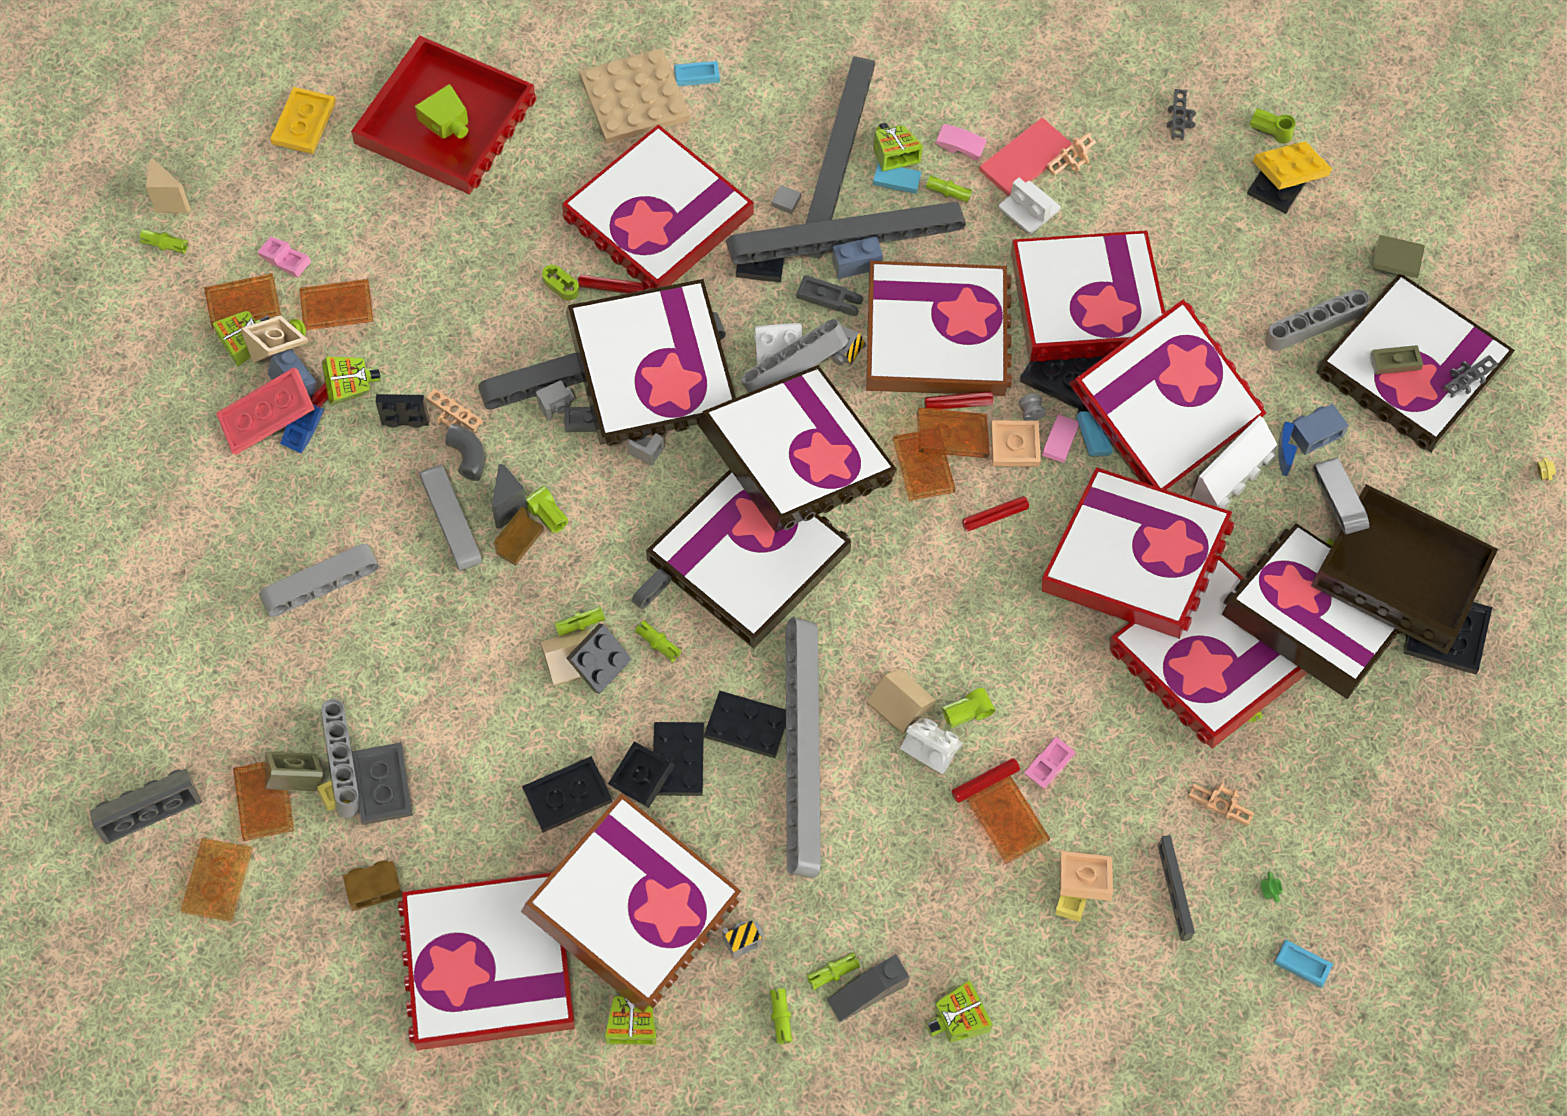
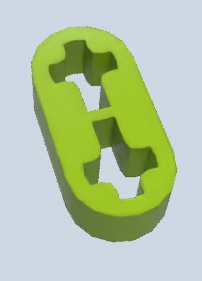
(557, 285)

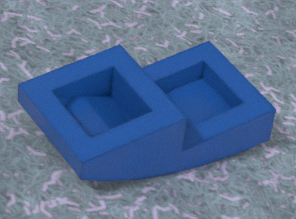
(301, 430)
(1286, 451)

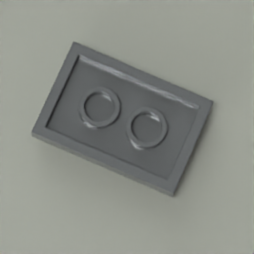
(382, 783)

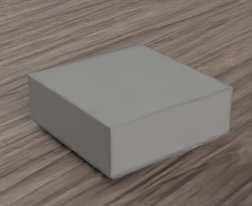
(786, 199)

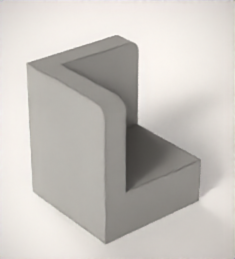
(646, 448)

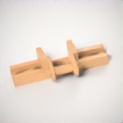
(1082, 150)
(464, 417)
(1232, 804)

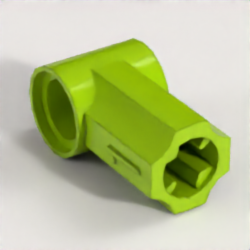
(1280, 126)
(543, 505)
(974, 706)

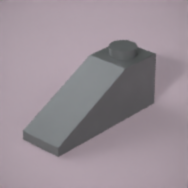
(869, 988)

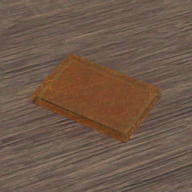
(250, 294)
(336, 304)
(953, 433)
(922, 473)
(260, 809)
(1008, 819)
(216, 880)

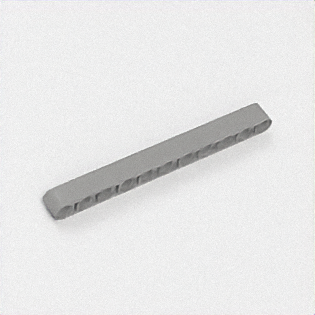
(802, 748)

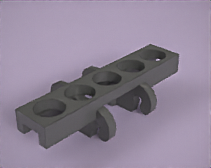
(1181, 125)
(1471, 371)

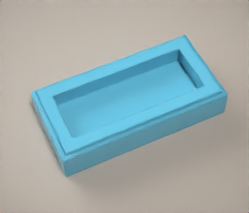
(697, 73)
(898, 179)
(1094, 437)
(1303, 963)

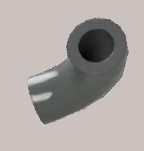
(471, 451)

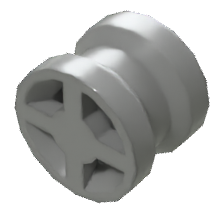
(1032, 407)

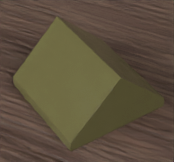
(1397, 256)
(292, 771)

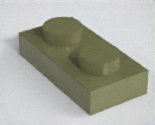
(1396, 359)

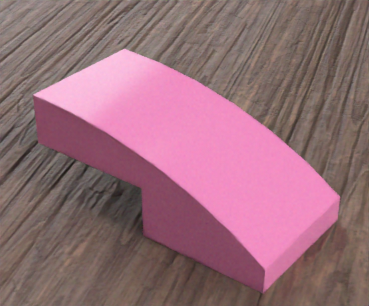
(958, 139)
(282, 256)
(1060, 438)
(1050, 763)

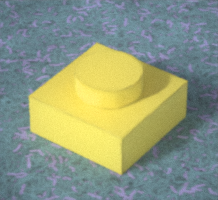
(326, 795)
(1071, 907)

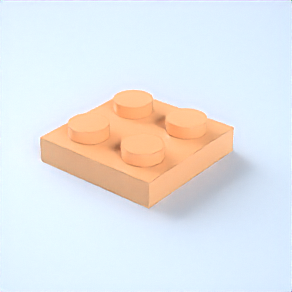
(1015, 443)
(1086, 876)

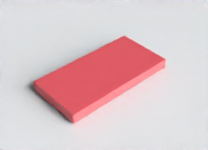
(1025, 156)
(265, 411)

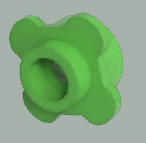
(1271, 887)

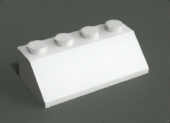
(1236, 466)

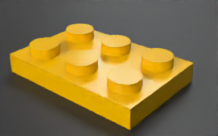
(303, 120)
(1292, 165)

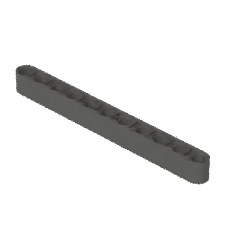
(841, 142)
(824, 235)
(527, 381)

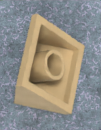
(165, 191)
(271, 338)
(556, 652)
(900, 700)

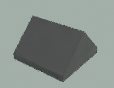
(507, 498)

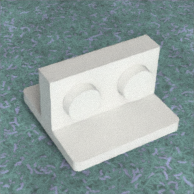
(1028, 206)
(774, 338)
(931, 744)

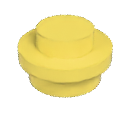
(1546, 469)

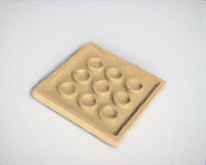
(634, 95)

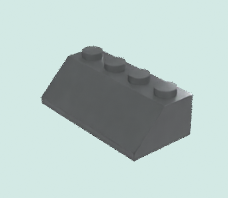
(144, 806)

